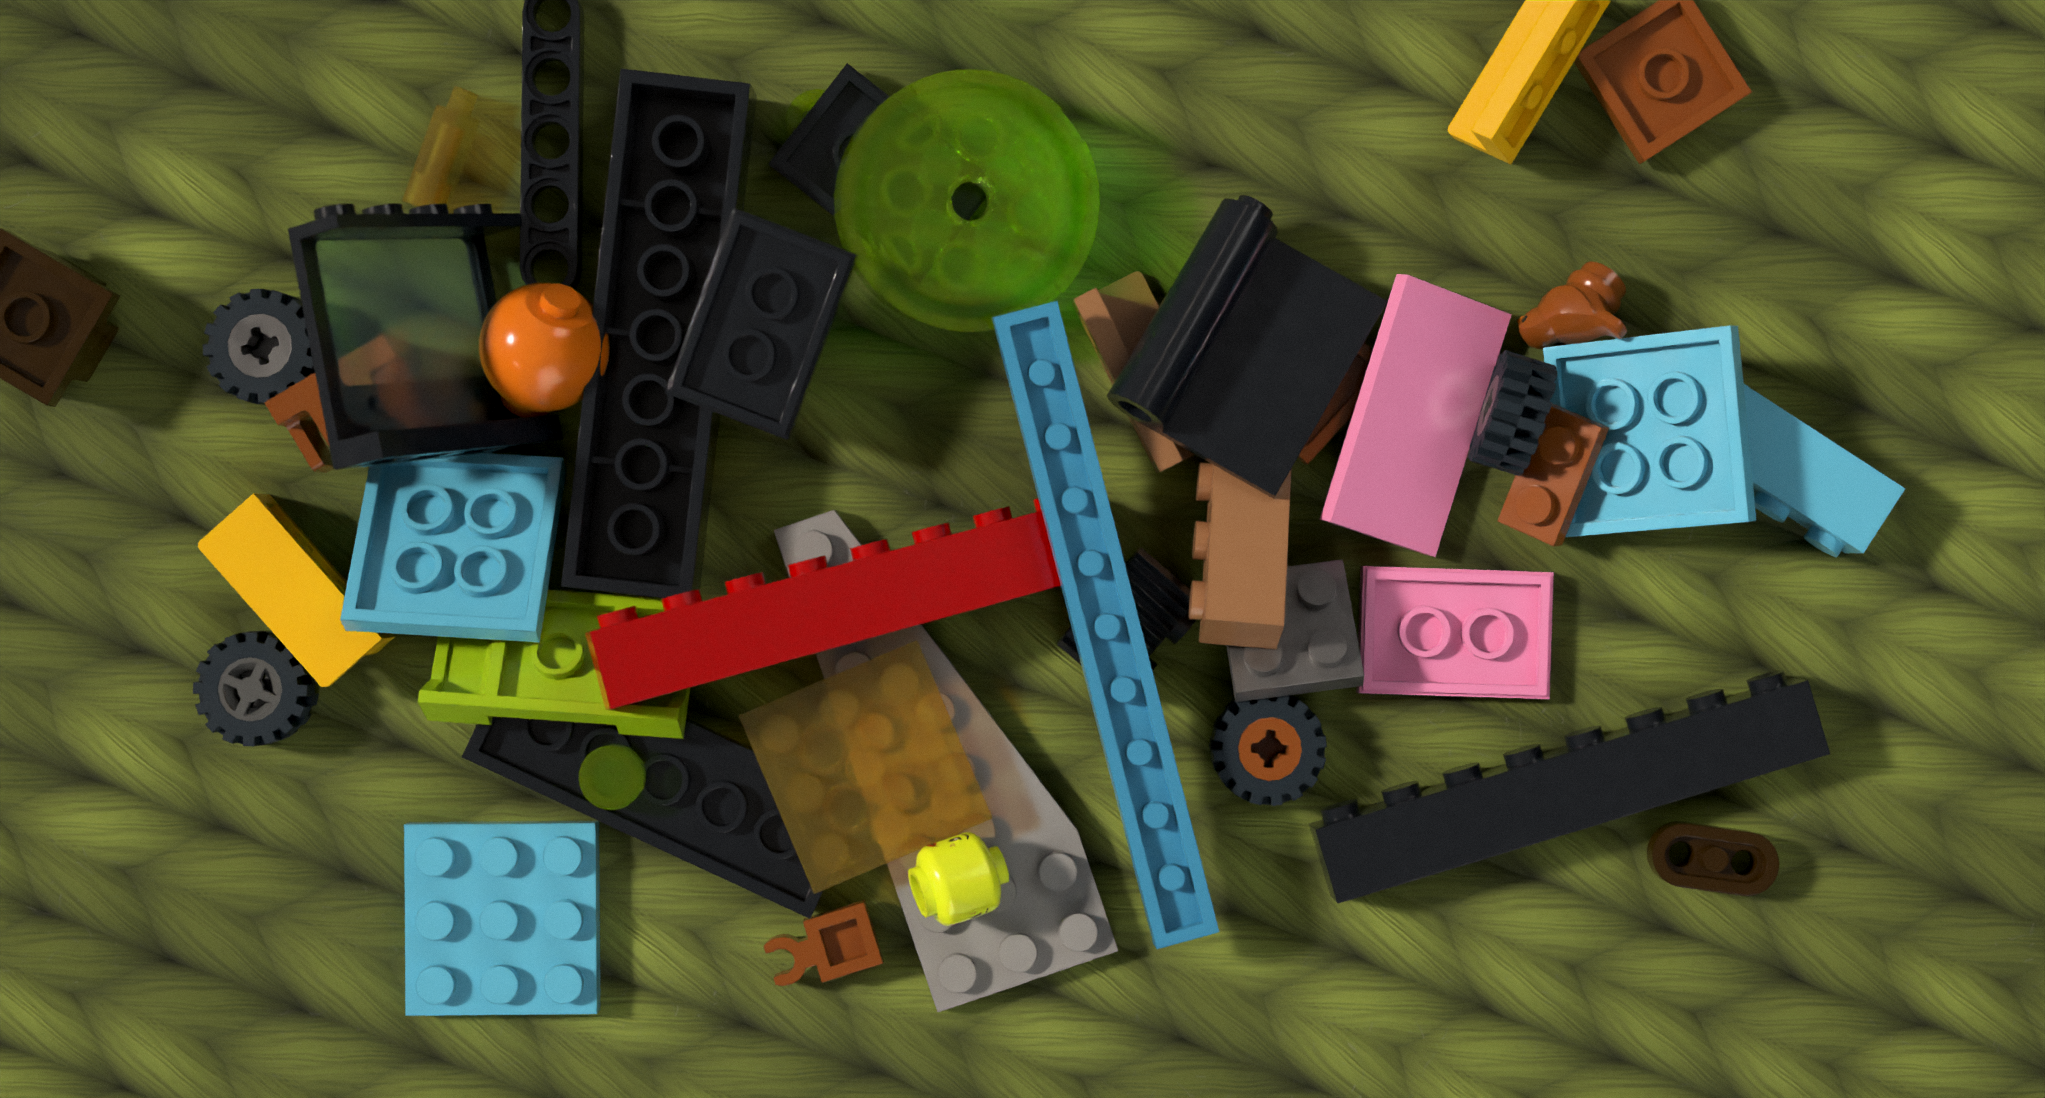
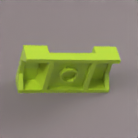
(546, 678)

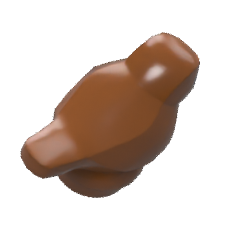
(1577, 310)

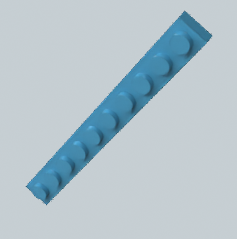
(1105, 624)

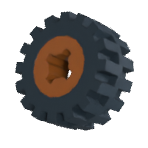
(1249, 727)

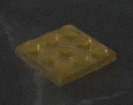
(865, 766)

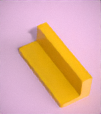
(1524, 74)
(289, 587)

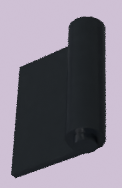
(1246, 348)

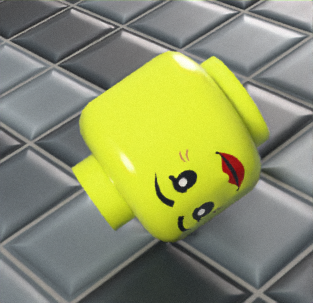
(958, 879)

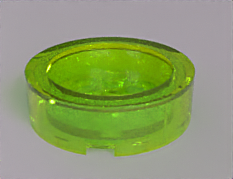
(900, 211)

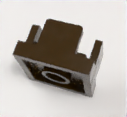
(49, 320)

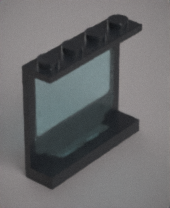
(397, 333)

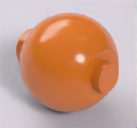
(541, 348)

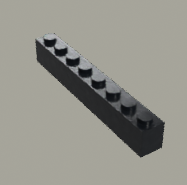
(1569, 786)

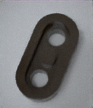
(1710, 858)

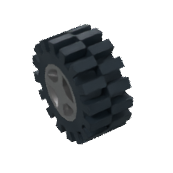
(1513, 413)

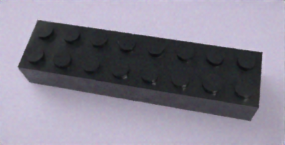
(639, 451)

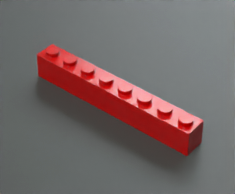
(820, 606)

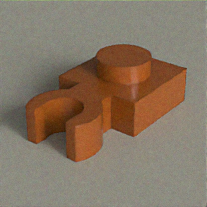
(835, 942)

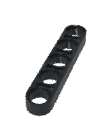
(543, 110)

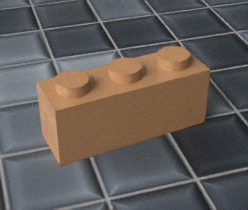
(1243, 561)

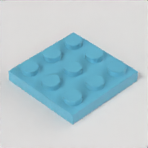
(1674, 431)
(456, 547)
(502, 918)

